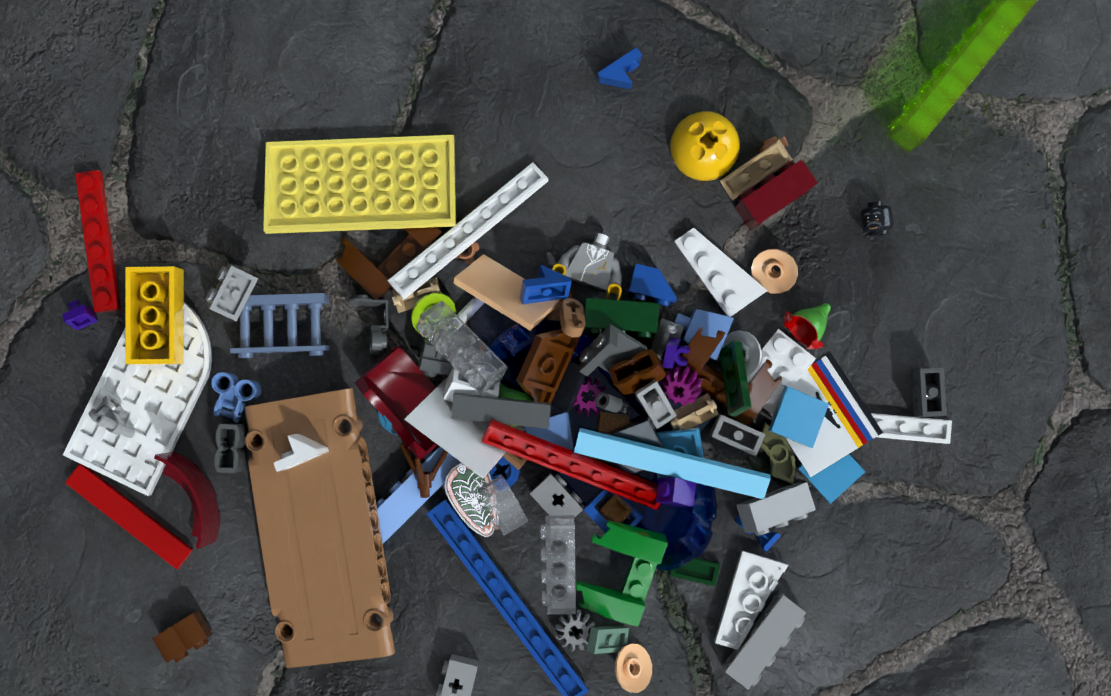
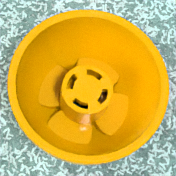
(704, 158)

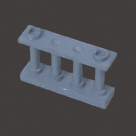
(291, 304)

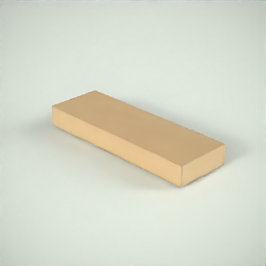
(756, 170)

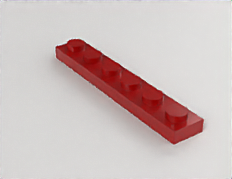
(98, 241)

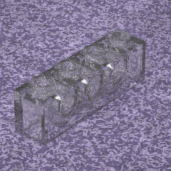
(461, 347)
(564, 599)

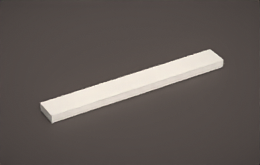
(468, 230)

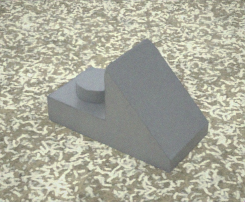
(655, 404)

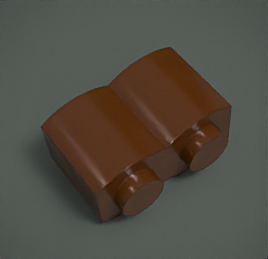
(639, 371)
(182, 636)

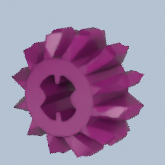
(681, 385)
(589, 404)

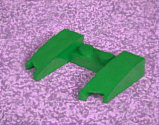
(646, 551)

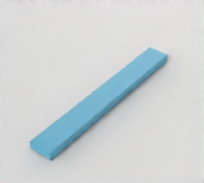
(672, 463)

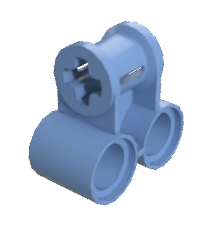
(233, 396)

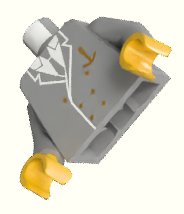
(592, 266)

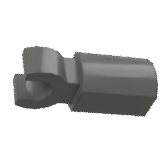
(612, 403)

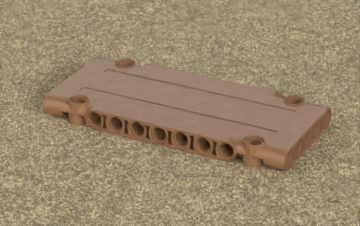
(320, 532)

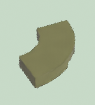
(779, 454)

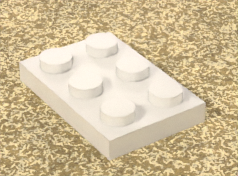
(787, 360)

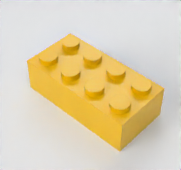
(154, 315)

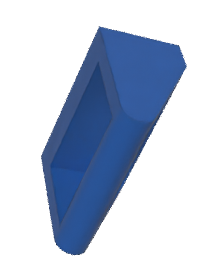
(594, 513)

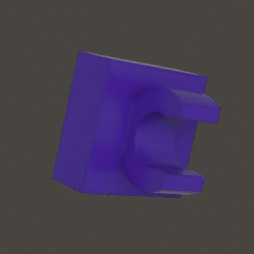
(79, 315)
(673, 352)

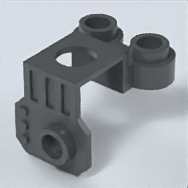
(377, 340)

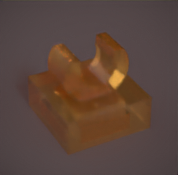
(616, 509)

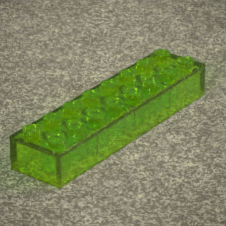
(957, 71)

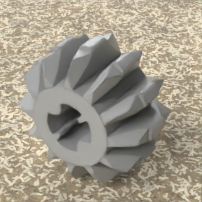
(570, 637)

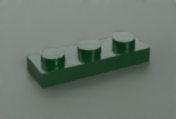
(734, 378)

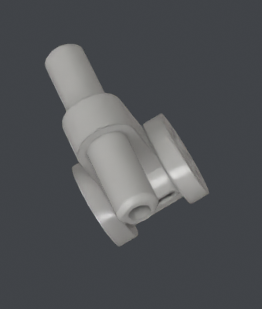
(108, 416)

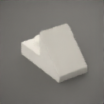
(302, 451)

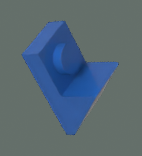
(615, 72)
(546, 287)

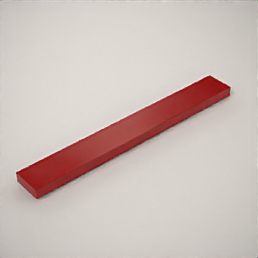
(571, 463)

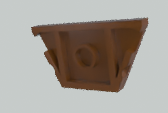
(546, 364)

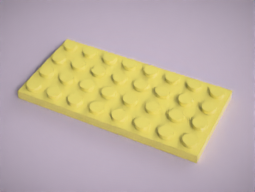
(360, 184)

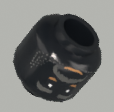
(877, 219)

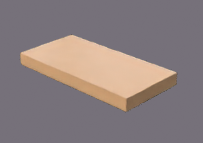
(502, 291)

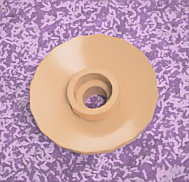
(771, 280)
(633, 668)

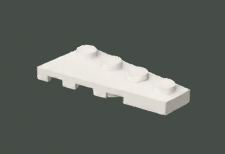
(721, 276)
(750, 587)

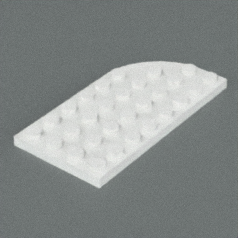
(154, 404)

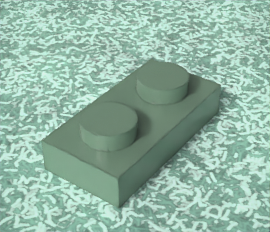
(607, 639)

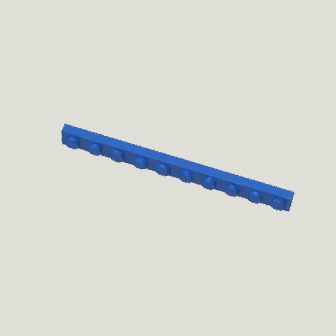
(507, 600)

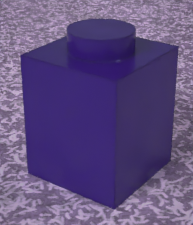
(676, 492)

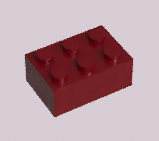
(775, 193)

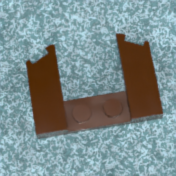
(375, 278)
(760, 386)

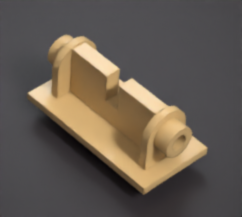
(428, 287)
(695, 413)

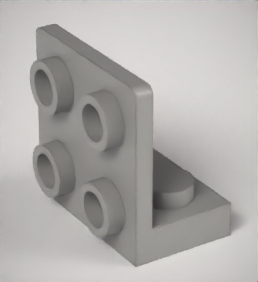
(231, 291)

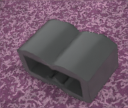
(230, 453)

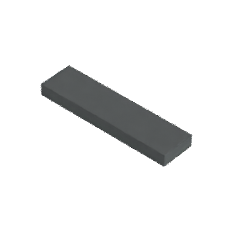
(502, 410)

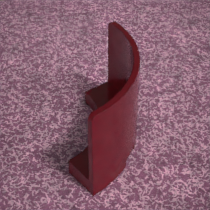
(395, 390)
(200, 493)

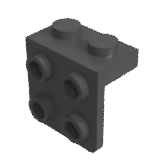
(608, 350)

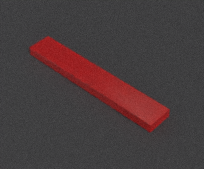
(129, 516)

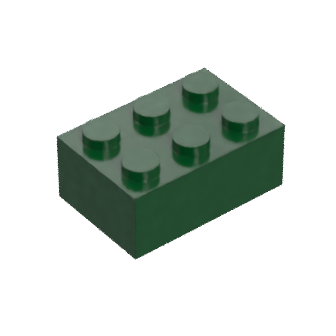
(627, 316)

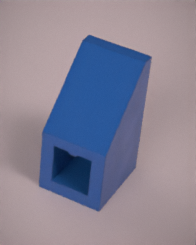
(650, 283)

